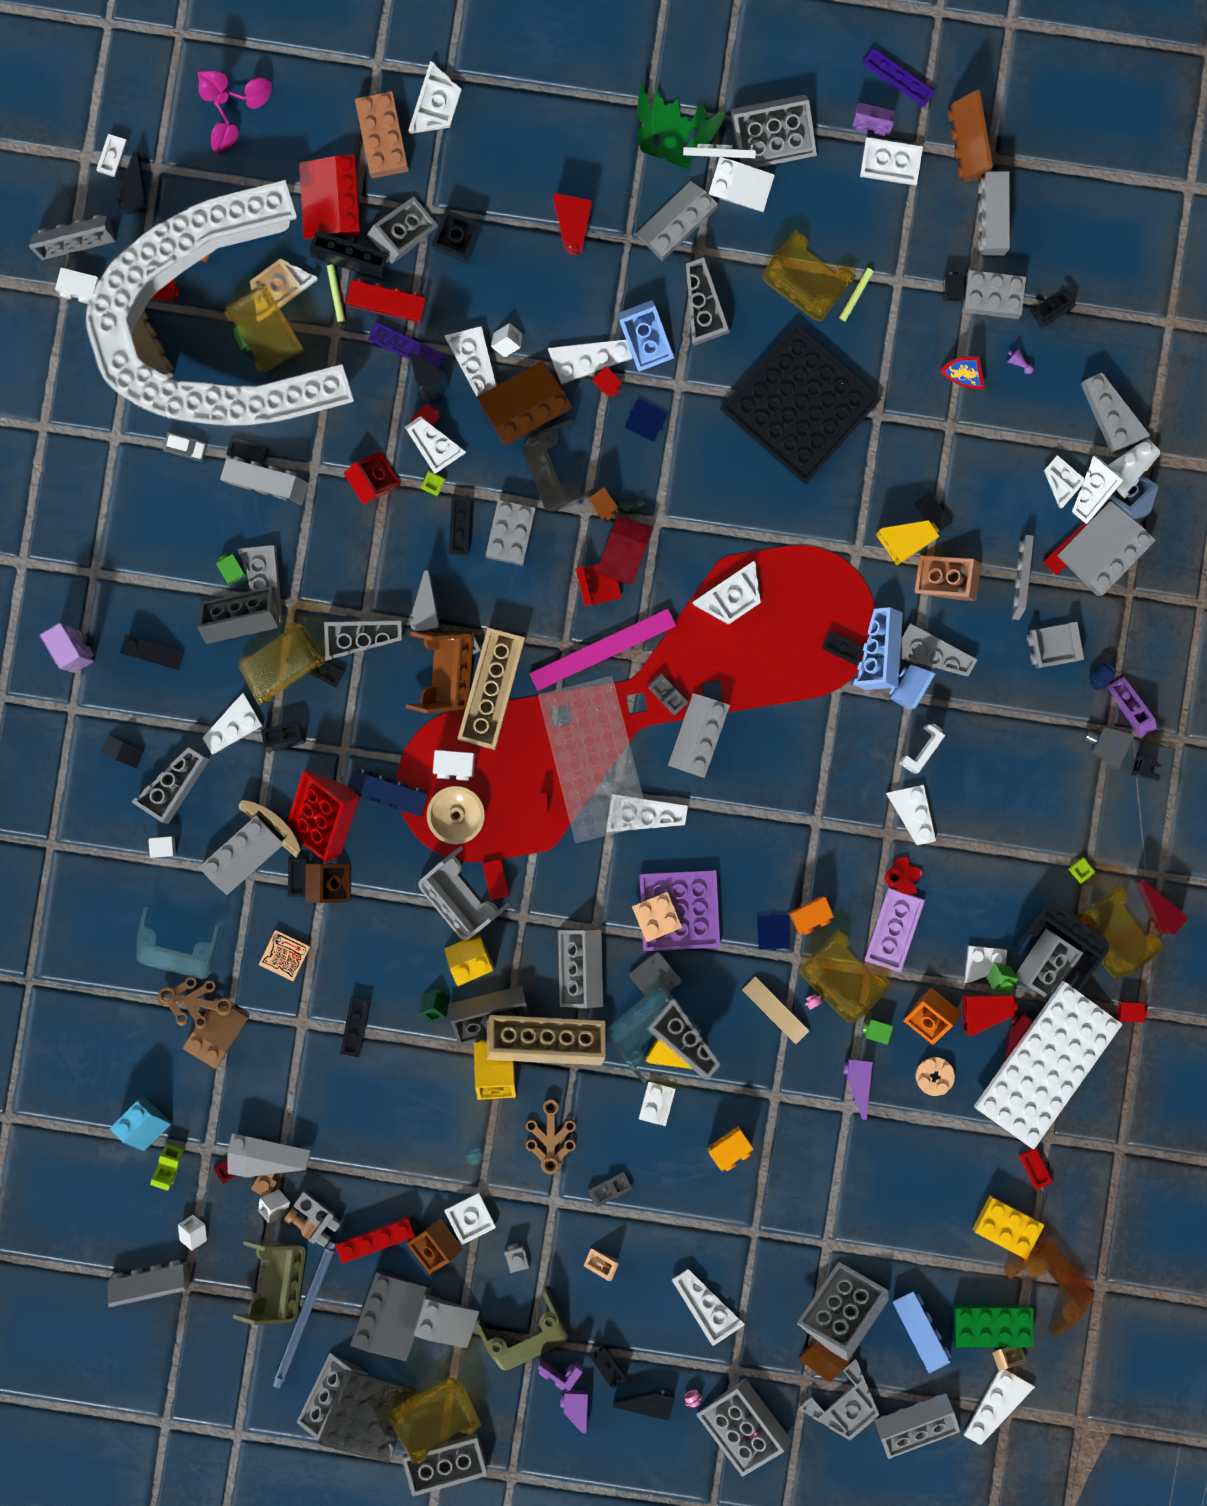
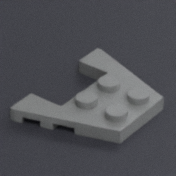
(849, 1412)

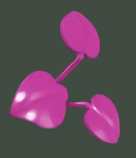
(212, 88)

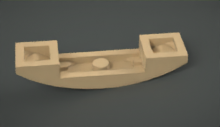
(252, 809)
(775, 1010)

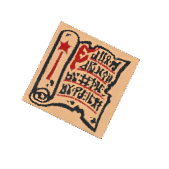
(284, 955)

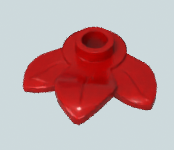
(906, 876)

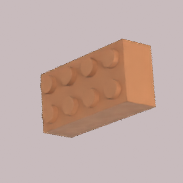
(381, 135)

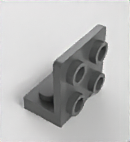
(654, 973)

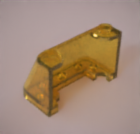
(805, 278)
(264, 328)
(281, 663)
(1127, 942)
(843, 979)
(433, 1418)

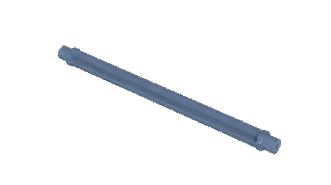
(304, 1314)

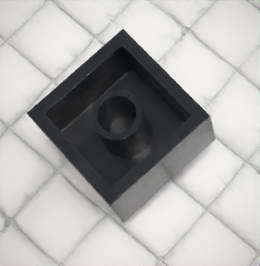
(456, 236)

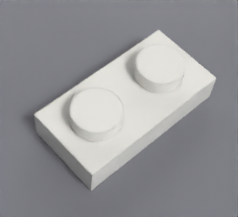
(111, 155)

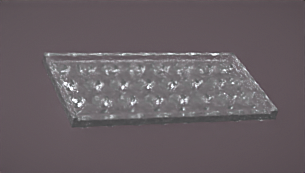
(593, 759)

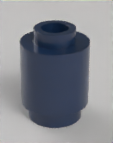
(1102, 676)

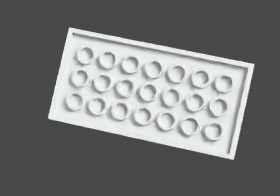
(1048, 1065)

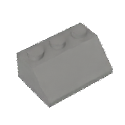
(1048, 964)

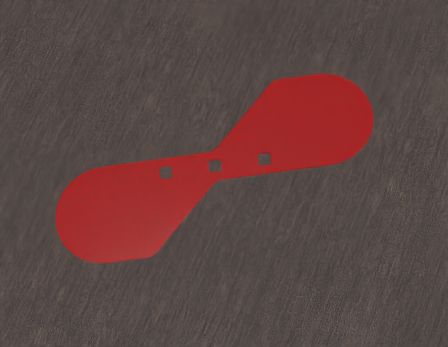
(759, 659)

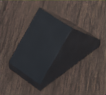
(122, 751)

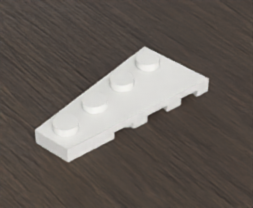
(473, 358)
(585, 359)
(664, 814)
(711, 1314)
(998, 1402)

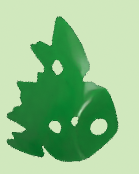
(672, 129)

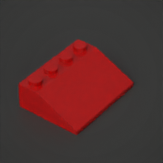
(330, 196)
(322, 814)

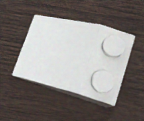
(741, 184)

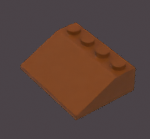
(970, 137)

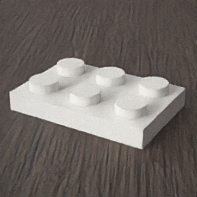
(891, 161)

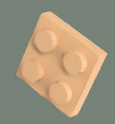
(656, 916)

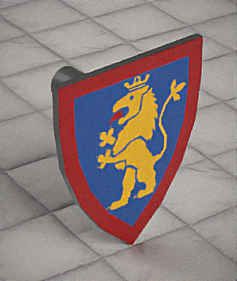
(965, 372)

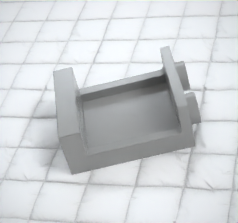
(1055, 645)

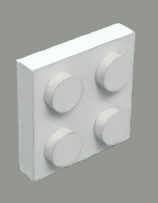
(470, 1218)

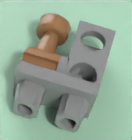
(318, 1218)

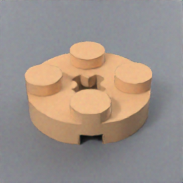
(944, 1070)

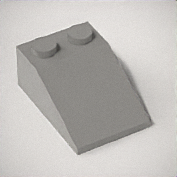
(402, 229)
(425, 610)
(445, 1322)

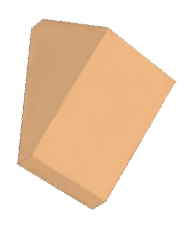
(601, 1264)
(1009, 1357)

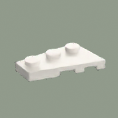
(433, 444)
(1097, 488)

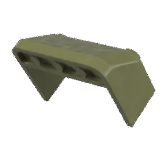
(280, 1284)
(552, 1335)

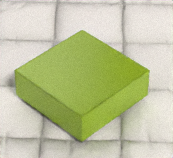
(433, 483)
(1081, 870)

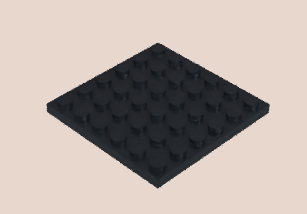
(800, 404)

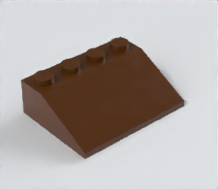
(524, 403)

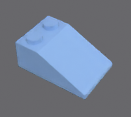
(645, 335)
(911, 686)

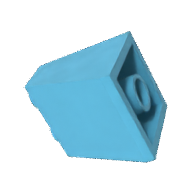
(141, 1125)

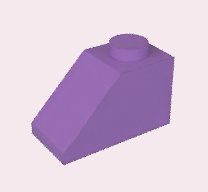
(576, 1407)

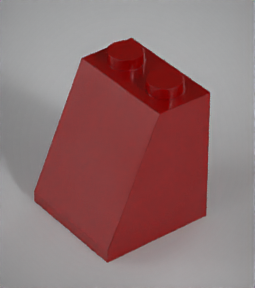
(573, 221)
(986, 1010)

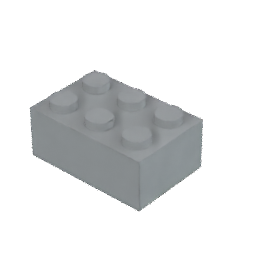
(993, 294)
(510, 533)

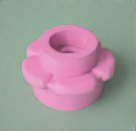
(813, 1001)
(692, 1398)

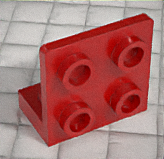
(596, 587)

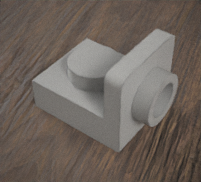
(516, 1257)

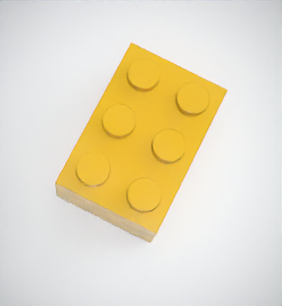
(1008, 1227)

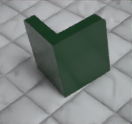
(434, 1006)

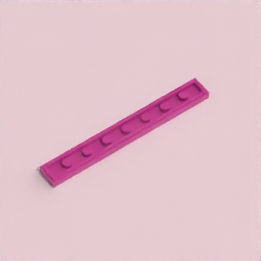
(602, 649)

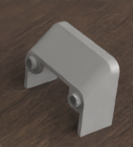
(456, 900)

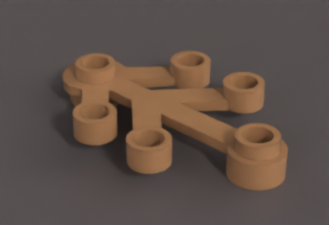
(191, 1001)
(550, 1140)

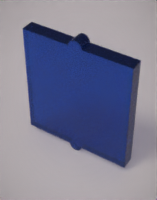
(645, 420)
(773, 932)

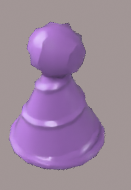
(1018, 359)

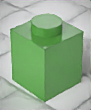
(230, 568)
(1002, 978)
(877, 1031)

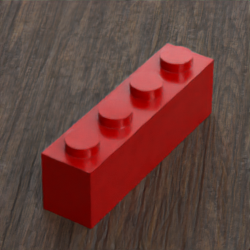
(386, 301)
(375, 1239)

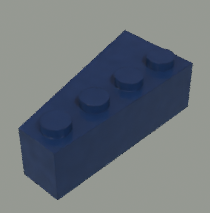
(388, 793)

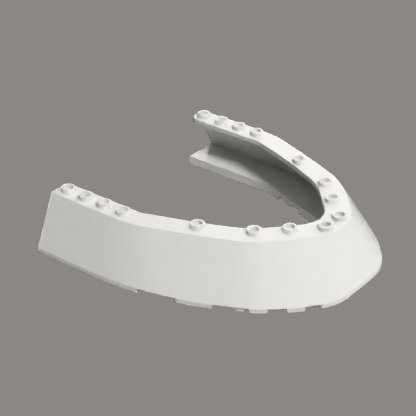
(154, 263)

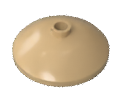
(441, 812)

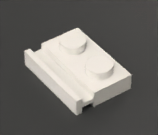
(657, 1103)

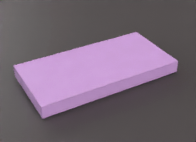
(894, 930)

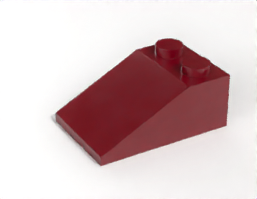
(625, 550)
(1162, 912)

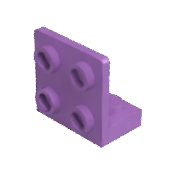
(873, 119)
(561, 1381)

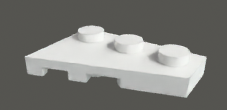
(1134, 463)
(232, 726)
(914, 811)

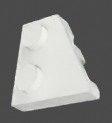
(1063, 480)
(981, 961)

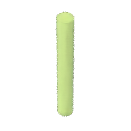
(335, 293)
(856, 294)

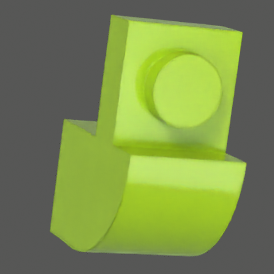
(167, 1167)

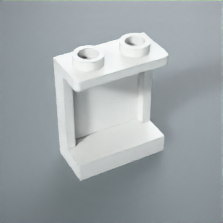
(916, 765)

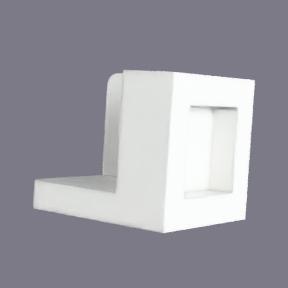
(507, 340)
(162, 847)
(273, 1206)
(192, 1232)

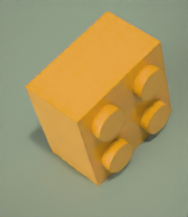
(730, 1149)

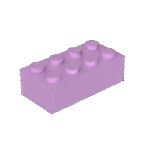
(67, 647)

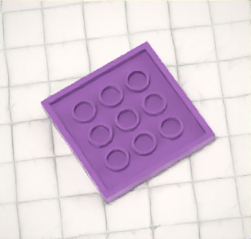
(695, 903)

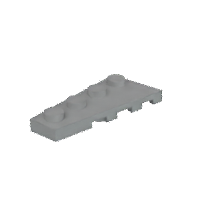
(262, 569)
(1022, 580)
(928, 650)

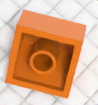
(811, 915)
(932, 1016)

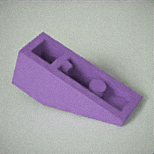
(1133, 707)
(859, 1078)

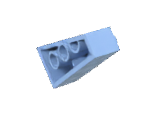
(882, 651)
(921, 1332)

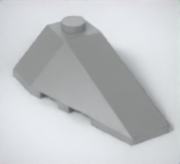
(259, 1157)

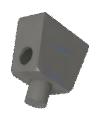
(1110, 745)

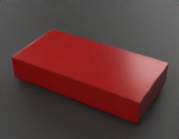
(495, 879)
(1035, 1168)

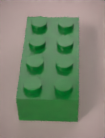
(992, 1325)

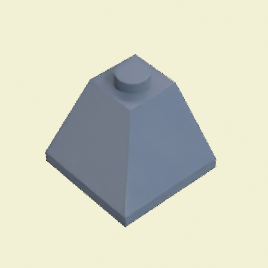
(1138, 501)

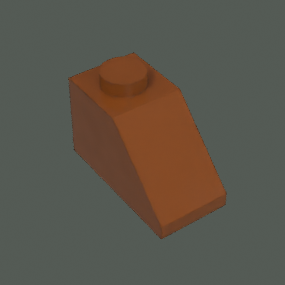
(603, 504)

